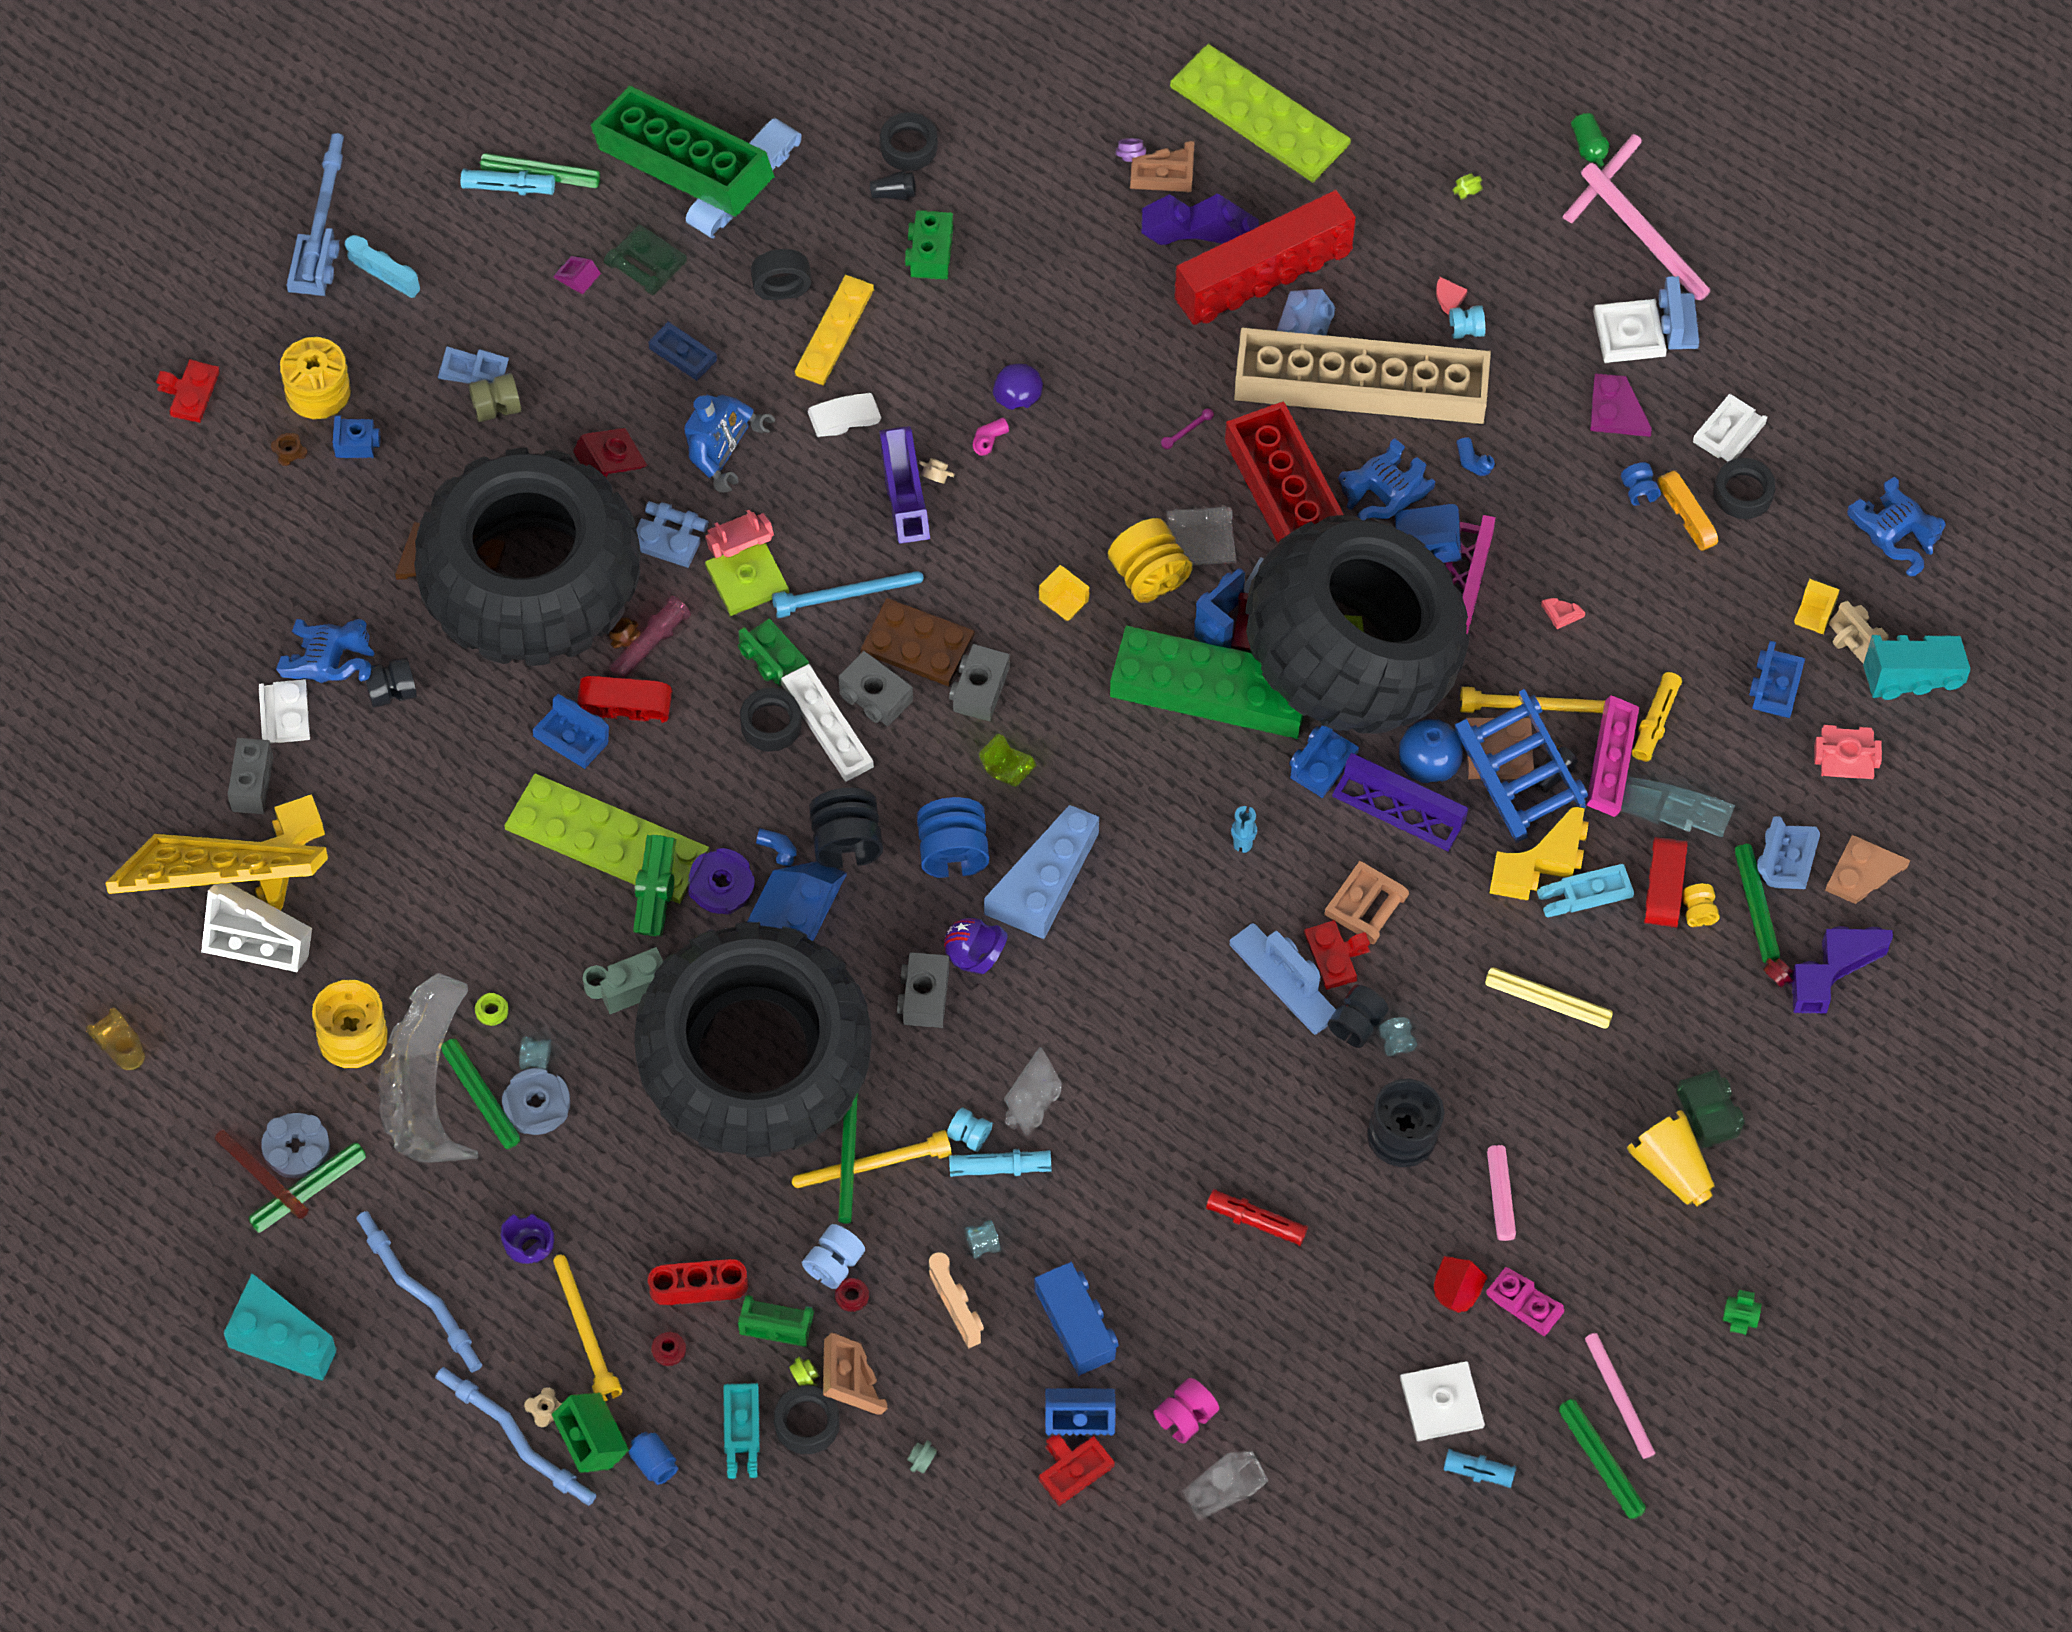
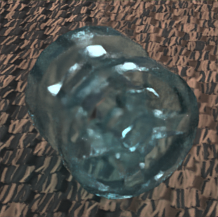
(1397, 1036)
(534, 1053)
(982, 1239)

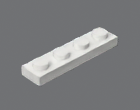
(827, 723)

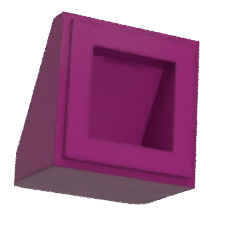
(578, 273)

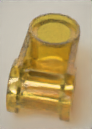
(114, 1037)

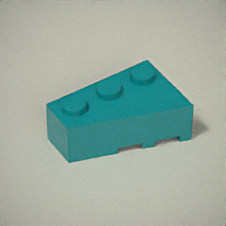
(1915, 665)
(278, 1332)

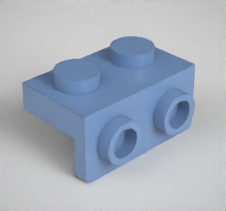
(324, 270)
(1307, 312)
(1679, 316)
(1788, 855)

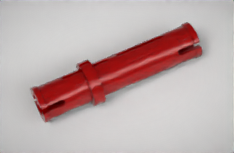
(1256, 1217)

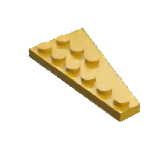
(200, 861)

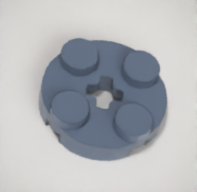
(546, 1086)
(292, 1126)

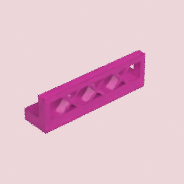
(1477, 563)

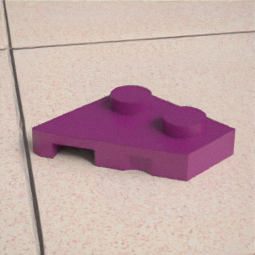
(1616, 407)

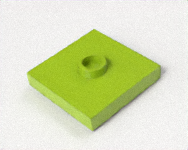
(746, 578)

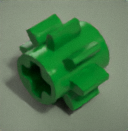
(1742, 1312)

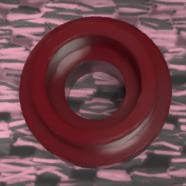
(1778, 972)
(852, 1285)
(672, 1357)

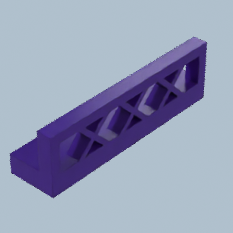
(1405, 792)

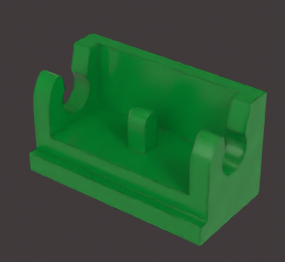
(775, 1322)

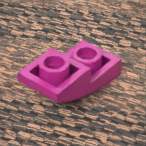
(1522, 1300)

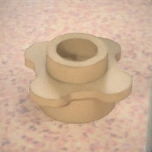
(935, 470)
(534, 1405)

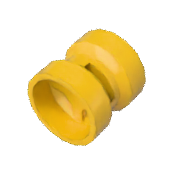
(1700, 905)

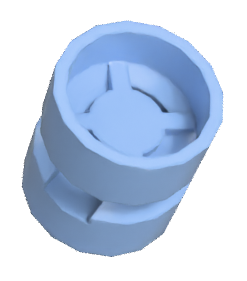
(836, 1252)

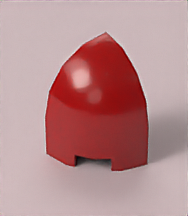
(1458, 1284)

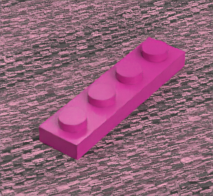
(1612, 756)

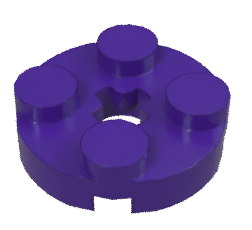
(720, 899)

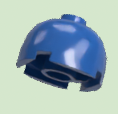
(1430, 751)

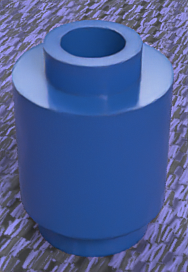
(653, 1457)

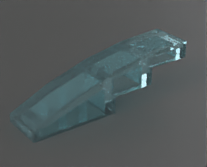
(1675, 806)

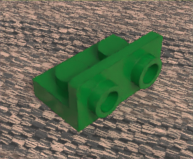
(771, 651)

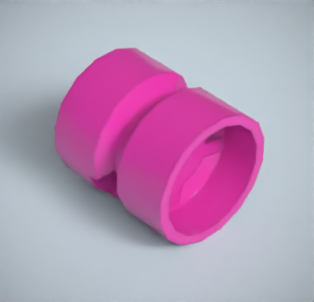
(1190, 1406)

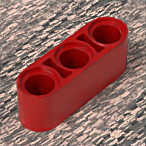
(625, 697)
(1666, 882)
(684, 1273)

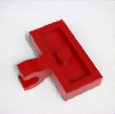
(192, 391)
(1334, 955)
(1074, 1468)

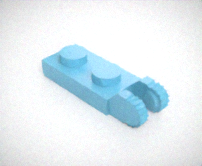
(382, 266)
(1587, 890)

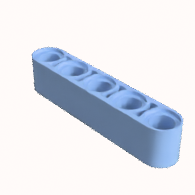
(777, 141)

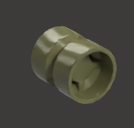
(495, 397)

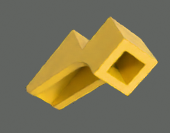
(295, 825)
(1555, 855)

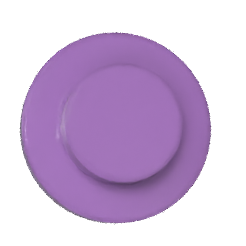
(1130, 148)

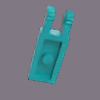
(741, 1425)

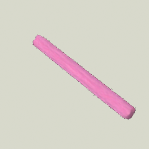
(1645, 231)

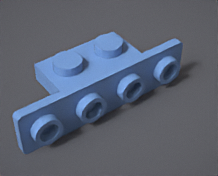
(1286, 974)

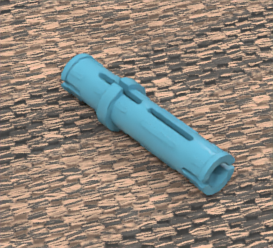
(503, 181)
(998, 1163)

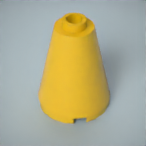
(1675, 1159)

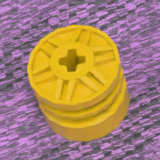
(315, 377)
(1149, 559)
(348, 1008)

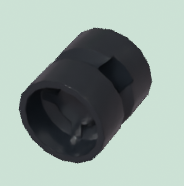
(391, 682)
(1359, 1015)

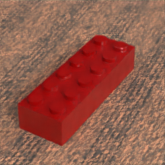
(1265, 258)
(1280, 469)

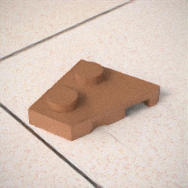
(1164, 170)
(1863, 870)
(849, 1376)

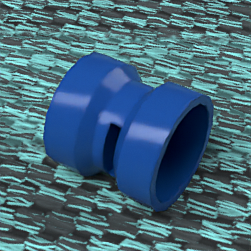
(1640, 482)

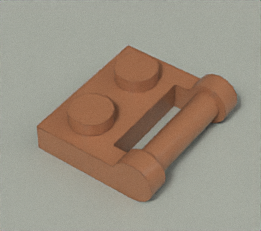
(1357, 896)

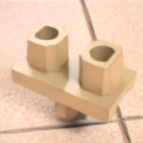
(1853, 630)

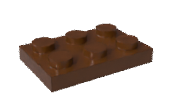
(917, 642)

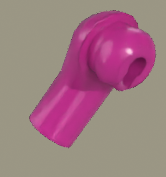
(986, 435)

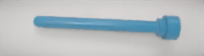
(788, 603)

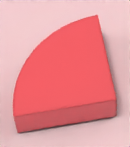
(1449, 294)
(1562, 612)

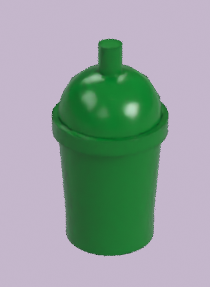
(1591, 142)

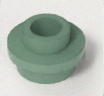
(921, 1456)

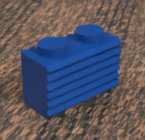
(1079, 1411)

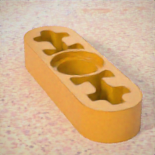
(1686, 505)

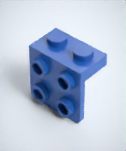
(1436, 528)
(1211, 620)

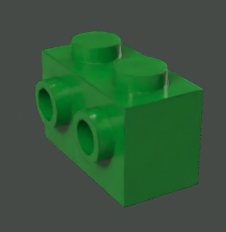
(931, 244)
(589, 1432)

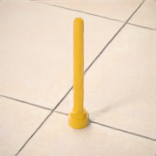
(1474, 700)
(935, 1146)
(604, 1381)

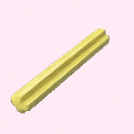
(1549, 997)

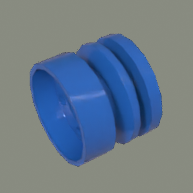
(952, 832)

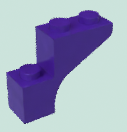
(1209, 220)
(904, 485)
(1842, 953)

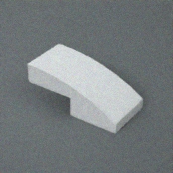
(839, 414)

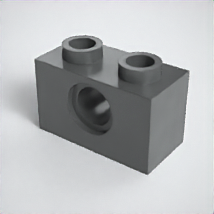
(985, 666)
(868, 674)
(250, 776)
(928, 972)

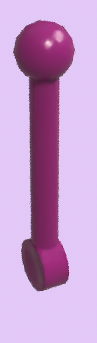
(1167, 442)

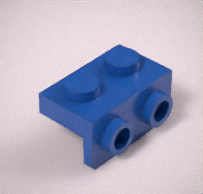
(1778, 682)
(572, 731)

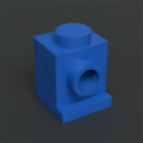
(355, 438)

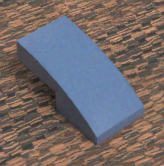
(468, 367)

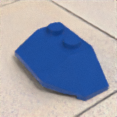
(798, 897)

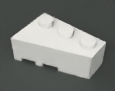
(252, 930)

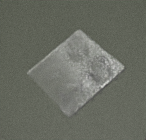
(1204, 534)
(1032, 1094)

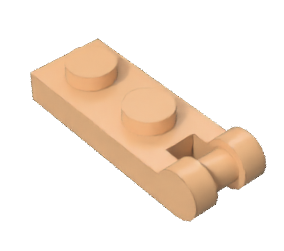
(955, 1300)

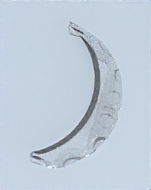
(409, 1075)

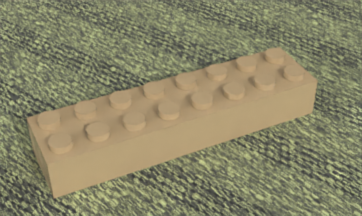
(1362, 375)

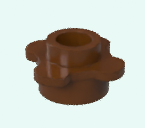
(285, 441)
(624, 633)

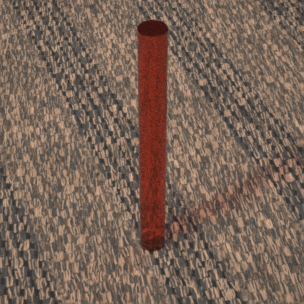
(261, 1174)

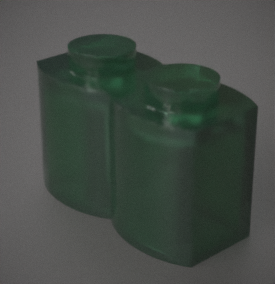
(1710, 1108)

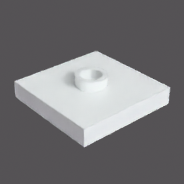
(1629, 330)
(1442, 1401)

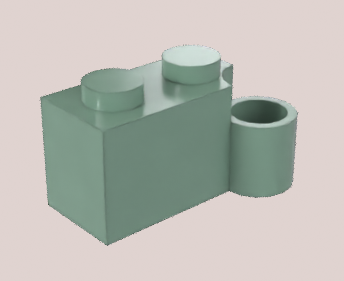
(624, 981)

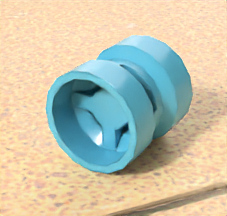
(1467, 322)
(969, 1129)

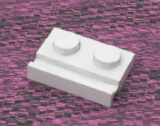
(1729, 429)
(284, 711)

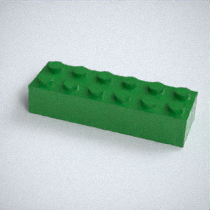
(682, 151)
(1200, 682)

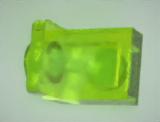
(1005, 762)

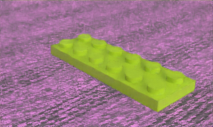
(1260, 113)
(595, 832)

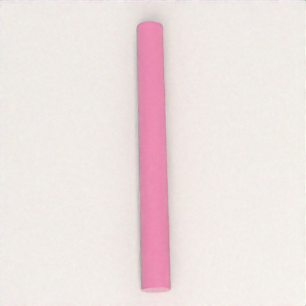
(1609, 170)
(1619, 1395)

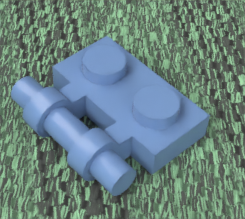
(667, 542)

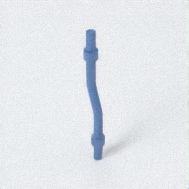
(331, 163)
(458, 1337)
(562, 1479)

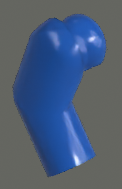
(1469, 460)
(780, 843)

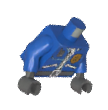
(715, 432)

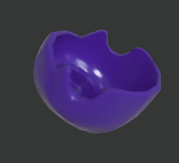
(1017, 386)
(517, 1231)

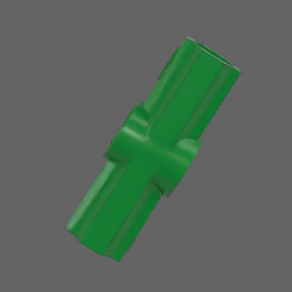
(654, 885)

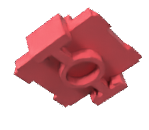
(739, 534)
(1847, 752)

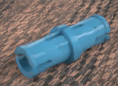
(1244, 829)
(1479, 1468)

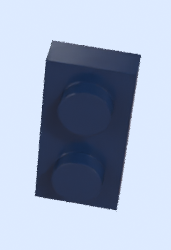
(682, 351)

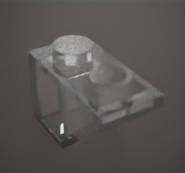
(1225, 1483)

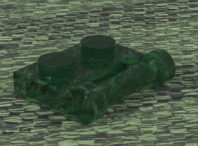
(651, 253)

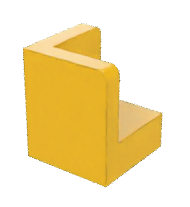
(1063, 593)
(1816, 606)

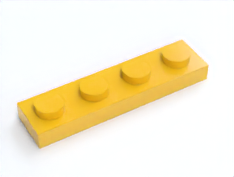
(834, 330)

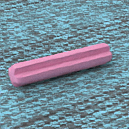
(1501, 1193)

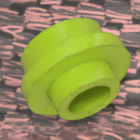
(1467, 185)
(486, 1001)
(804, 1372)

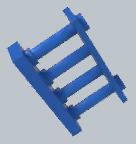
(1504, 792)

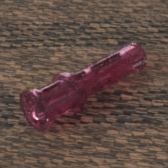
(659, 628)

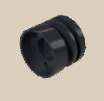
(845, 823)
(1410, 1106)

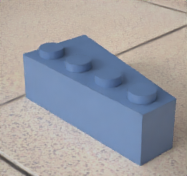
(1043, 876)

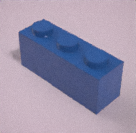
(1076, 1318)

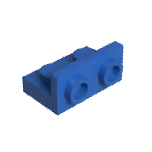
(1321, 760)

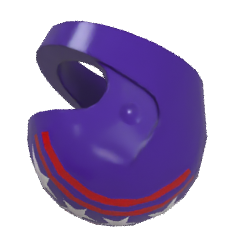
(969, 940)

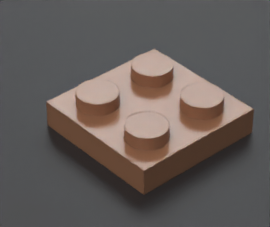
(1501, 740)

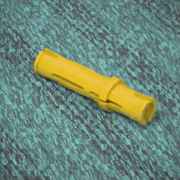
(1653, 726)

